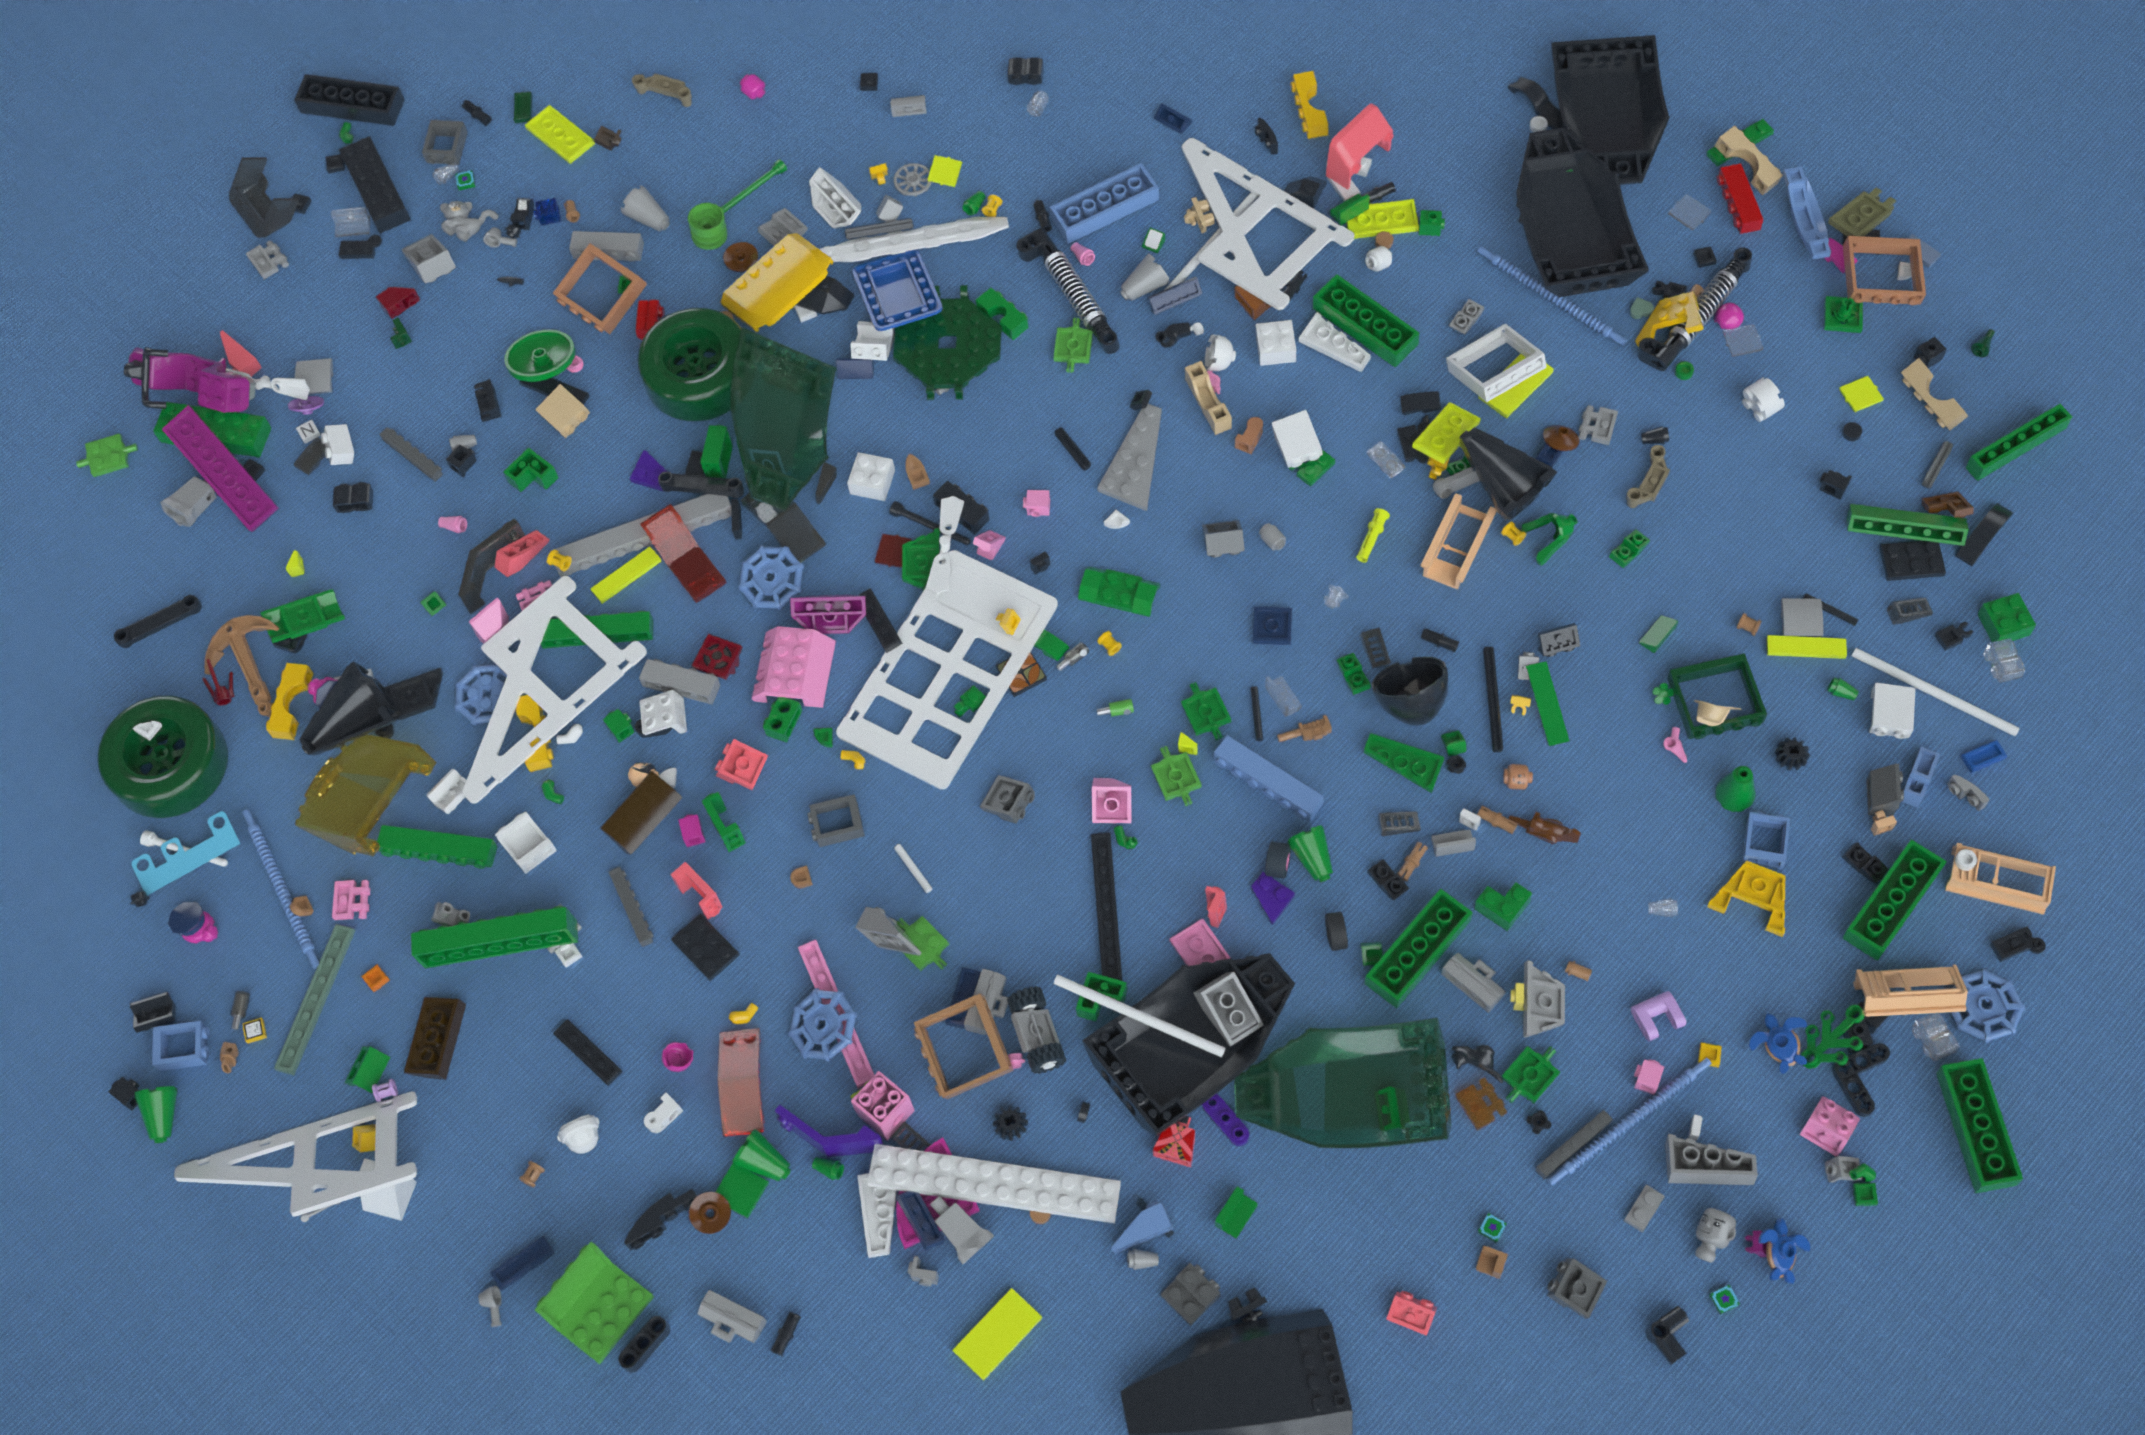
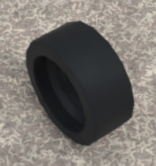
(1336, 931)

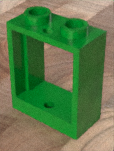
(717, 452)

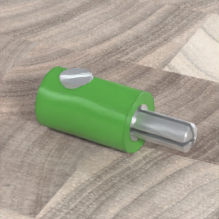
(1117, 708)

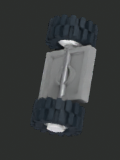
(1035, 1030)

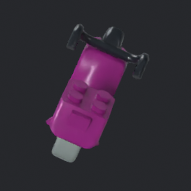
(173, 371)

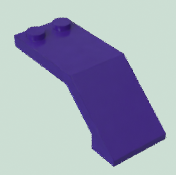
(831, 1146)

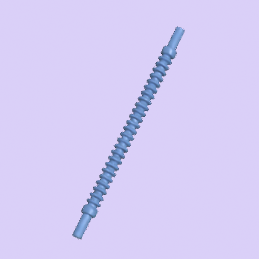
(1606, 331)
(280, 888)
(1569, 1167)

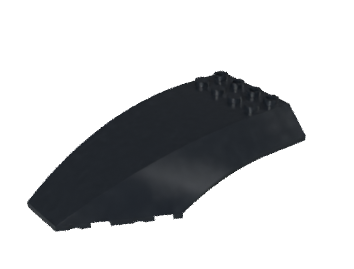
(1613, 100)
(1575, 217)
(1166, 1077)
(1246, 1381)

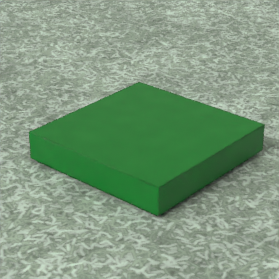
(742, 1190)

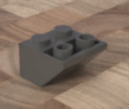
(1884, 790)

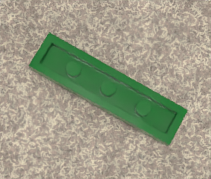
(1754, 133)

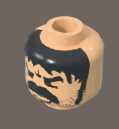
(639, 772)

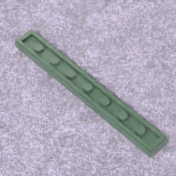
(314, 1000)

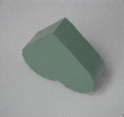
(1641, 308)

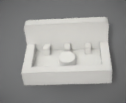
(448, 792)

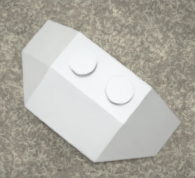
(833, 200)

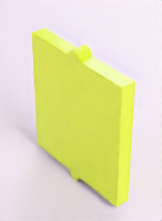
(945, 171)
(1861, 394)

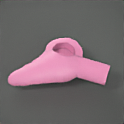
(1674, 744)

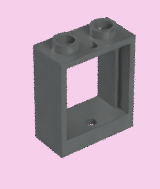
(445, 128)
(838, 835)

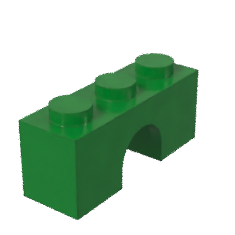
(994, 304)

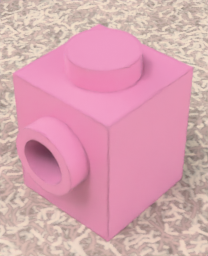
(1037, 503)
(1648, 1076)

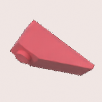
(239, 357)
(519, 553)

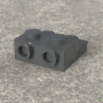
(1008, 799)
(1576, 1287)
(1191, 1293)

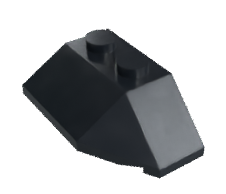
(827, 297)

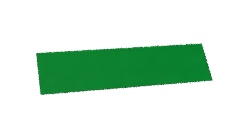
(1547, 703)

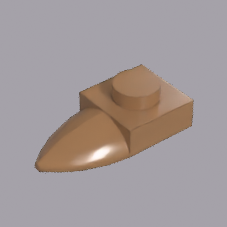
(916, 472)

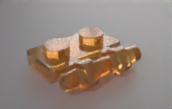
(1476, 1108)

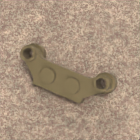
(663, 85)
(1653, 480)

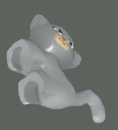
(458, 221)

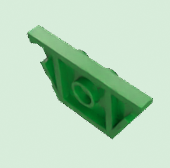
(919, 557)

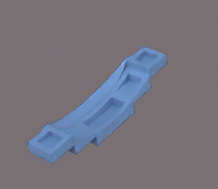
(1806, 213)

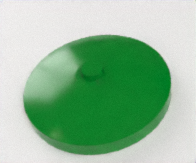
(540, 355)

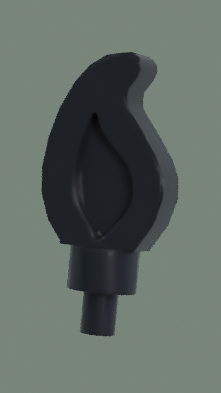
(1423, 425)
(297, 644)

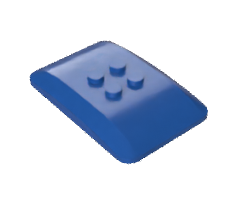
(897, 290)

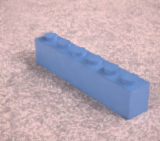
(1268, 778)

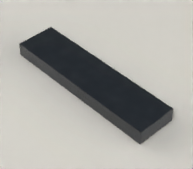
(547, 386)
(880, 623)
(587, 1052)

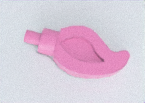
(1215, 381)

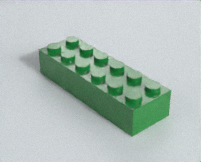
(1366, 320)
(237, 431)
(1894, 900)
(1418, 948)
(1979, 1125)

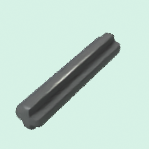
(1937, 464)

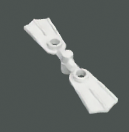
(288, 386)
(949, 516)

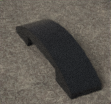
(1983, 534)

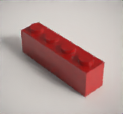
(1740, 198)

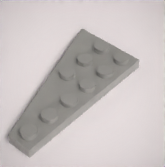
(1133, 466)

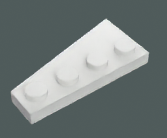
(1329, 341)
(878, 1216)

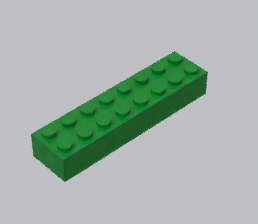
(494, 937)

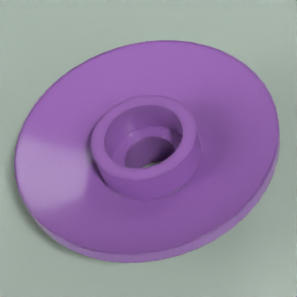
(306, 406)

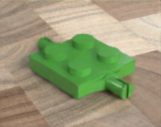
(1073, 345)
(106, 455)
(1176, 776)
(927, 940)

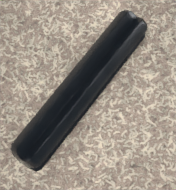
(1072, 448)

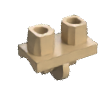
(1196, 214)

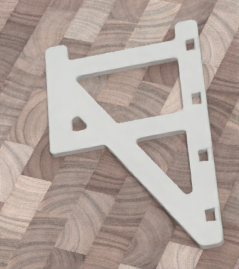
(1245, 269)
(530, 629)
(302, 1175)

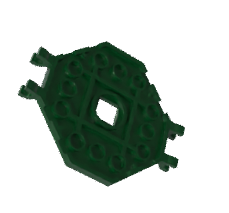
(949, 368)

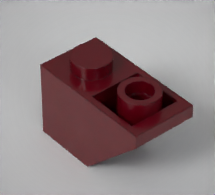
(397, 300)

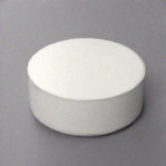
(1538, 124)
(1965, 859)

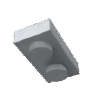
(1644, 1208)

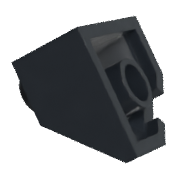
(1306, 190)

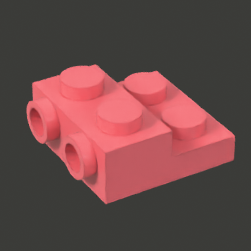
(741, 764)

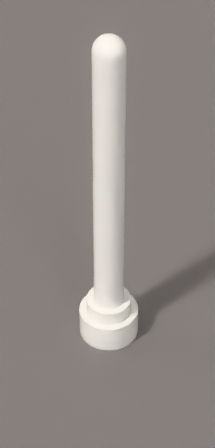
(149, 839)

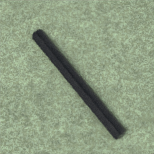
(1493, 699)

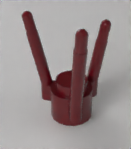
(221, 695)

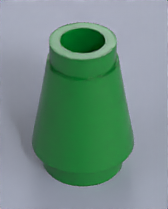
(973, 203)
(1841, 688)
(828, 1167)

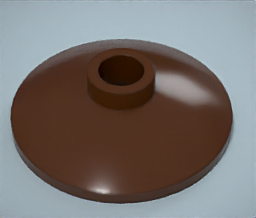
(740, 251)
(1561, 438)
(698, 1211)

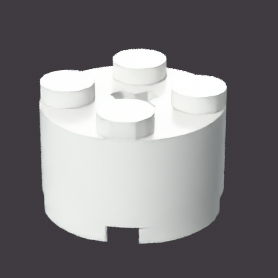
(1762, 399)

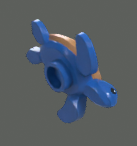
(1781, 1041)
(1782, 1250)

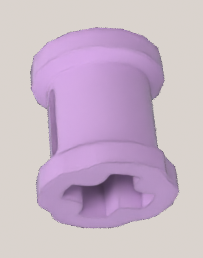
(385, 1090)

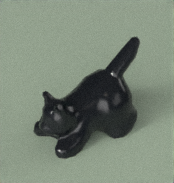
(1480, 1057)

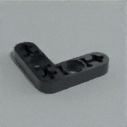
(1852, 1077)

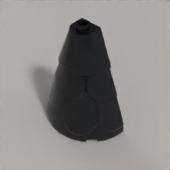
(1505, 472)
(349, 712)

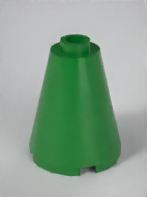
(1736, 790)
(1313, 852)
(157, 1111)
(762, 1158)

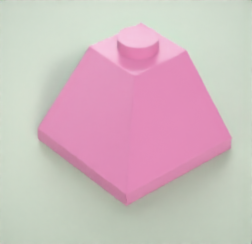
(489, 620)
(1111, 801)

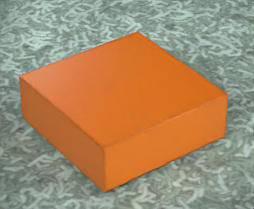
(375, 978)

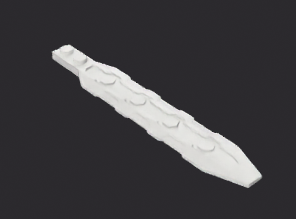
(923, 237)

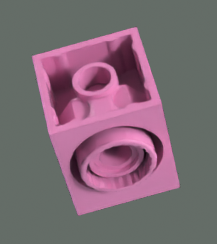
(882, 1105)

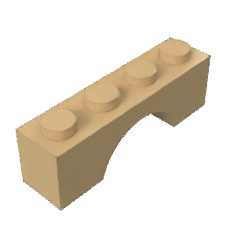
(1735, 144)
(1213, 409)
(1948, 411)

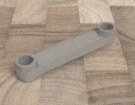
(1453, 483)

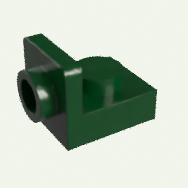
(401, 338)

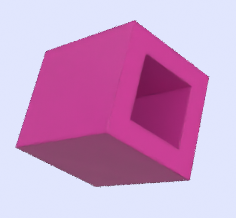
(692, 830)

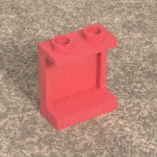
(686, 878)

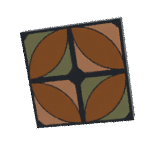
(1027, 677)

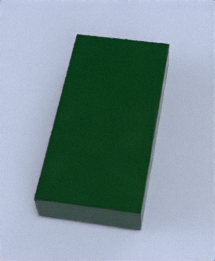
(522, 107)

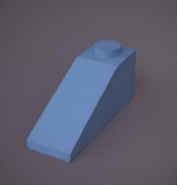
(1146, 1226)

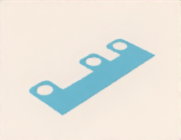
(186, 861)

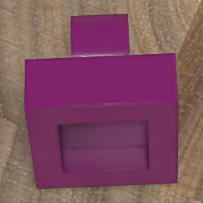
(1757, 1248)

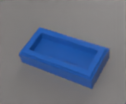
(1983, 756)

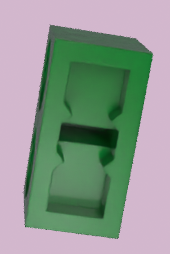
(785, 719)

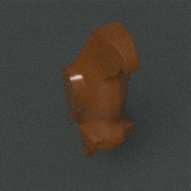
(1548, 829)

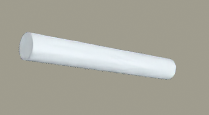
(913, 868)

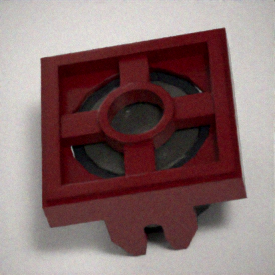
(716, 657)

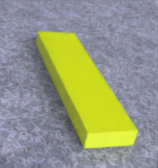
(625, 575)
(1806, 647)

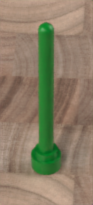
(778, 168)

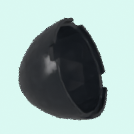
(1413, 689)

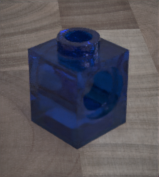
(547, 211)

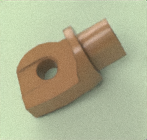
(228, 1056)

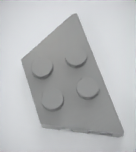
(1542, 1001)

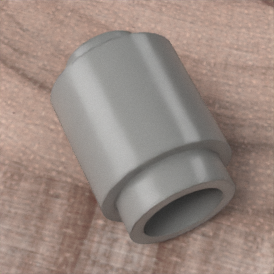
(1272, 536)

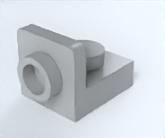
(1839, 1168)

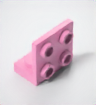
(1830, 1126)

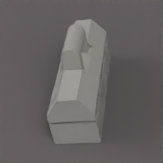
(1472, 983)
(991, 986)
(725, 1312)

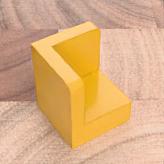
(364, 1138)

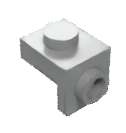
(1526, 659)
(924, 1277)

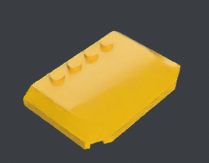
(776, 282)

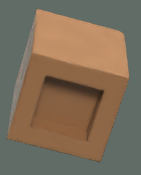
(1491, 1262)

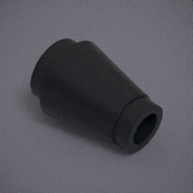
(1656, 436)

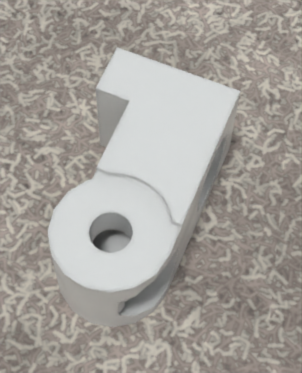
(663, 1115)

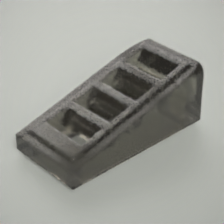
(826, 479)
(1898, 615)
(1379, 639)
(1393, 830)
(904, 1126)

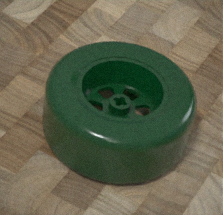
(680, 337)
(183, 785)

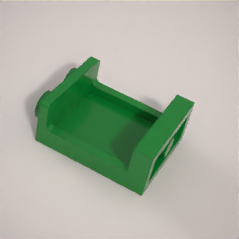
(731, 834)

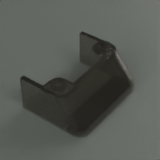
(252, 202)

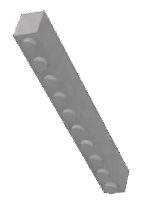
(631, 536)

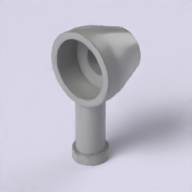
(493, 238)
(492, 1298)

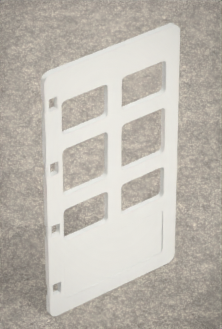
(972, 605)

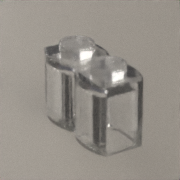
(2004, 660)
(1935, 1036)

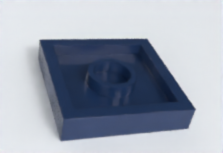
(1272, 625)

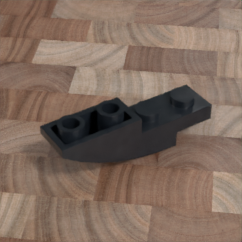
(651, 1222)

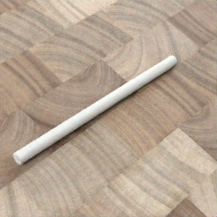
(1193, 263)
(1936, 692)
(1139, 1015)

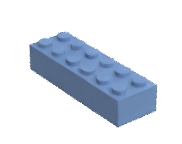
(1104, 203)

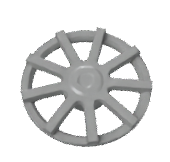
(912, 180)

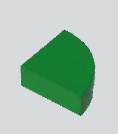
(824, 736)

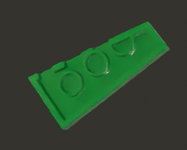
(1410, 762)

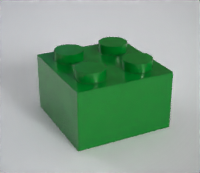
(2006, 618)

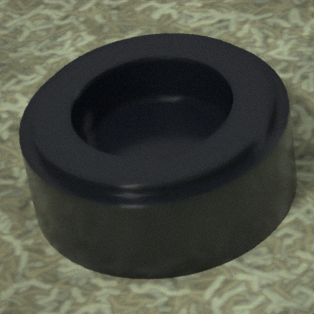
(1852, 431)
(1083, 1112)

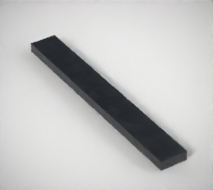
(1106, 906)

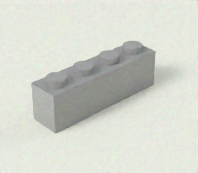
(616, 245)
(686, 682)

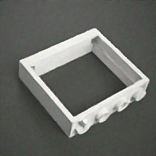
(1505, 380)

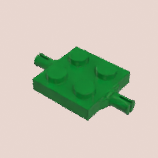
(1206, 711)
(1530, 1074)

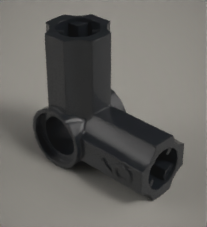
(1668, 1325)

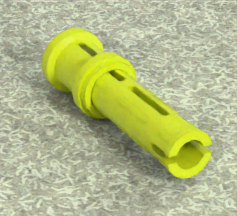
(1375, 528)

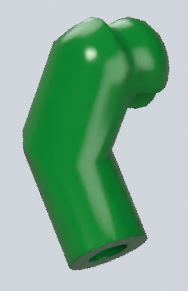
(344, 133)
(550, 794)
(1124, 841)
(1863, 1170)

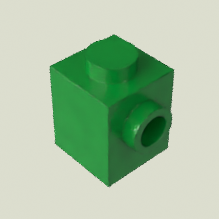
(1431, 223)
(619, 725)

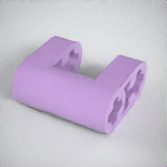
(1653, 1007)

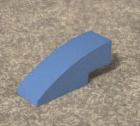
(1920, 776)

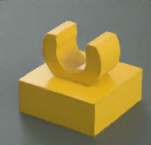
(879, 172)
(1008, 620)
(1520, 701)

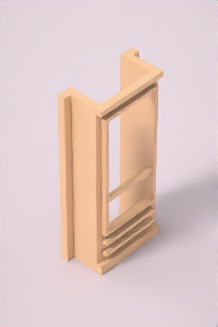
(1443, 571)
(1966, 882)
(1882, 1002)

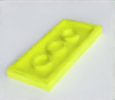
(559, 134)
(1388, 217)
(1511, 399)
(1443, 433)
(997, 1334)

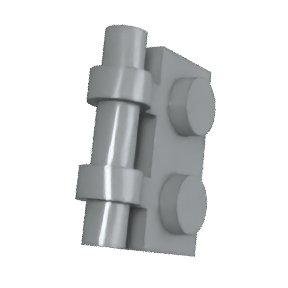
(263, 263)
(1604, 424)

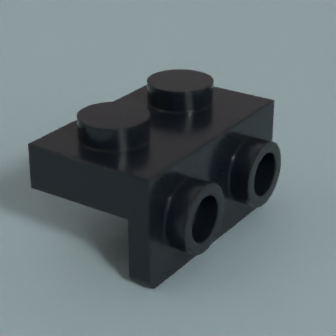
(153, 1012)

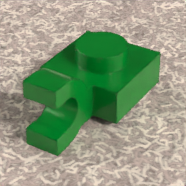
(971, 699)

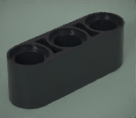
(646, 1333)

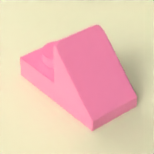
(988, 544)

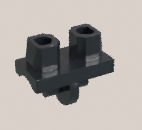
(1237, 1310)

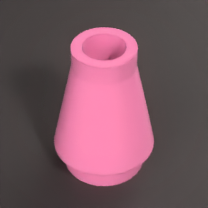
(1083, 254)
(454, 523)

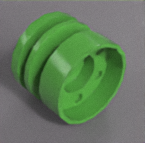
(707, 226)

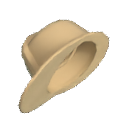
(1712, 714)

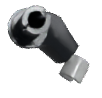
(1174, 332)

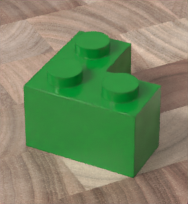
(530, 468)
(1502, 909)
(1107, 986)

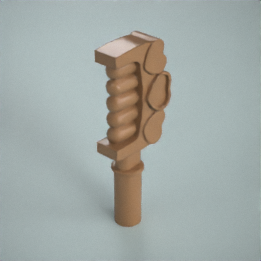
(1312, 730)

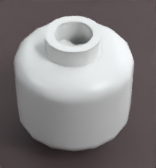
(1378, 258)

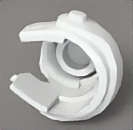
(580, 1134)

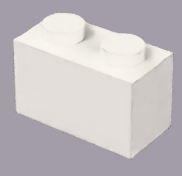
(338, 444)

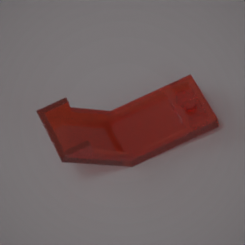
(682, 554)
(740, 1082)

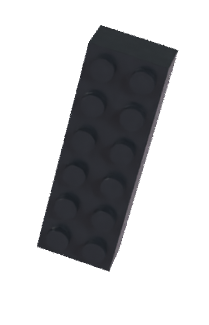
(349, 99)
(374, 184)

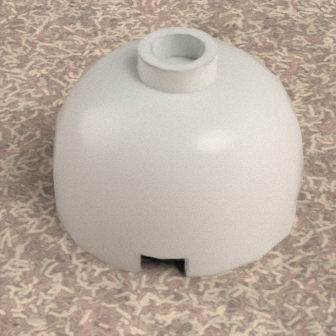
(1219, 353)

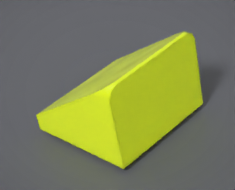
(295, 565)
(1187, 745)

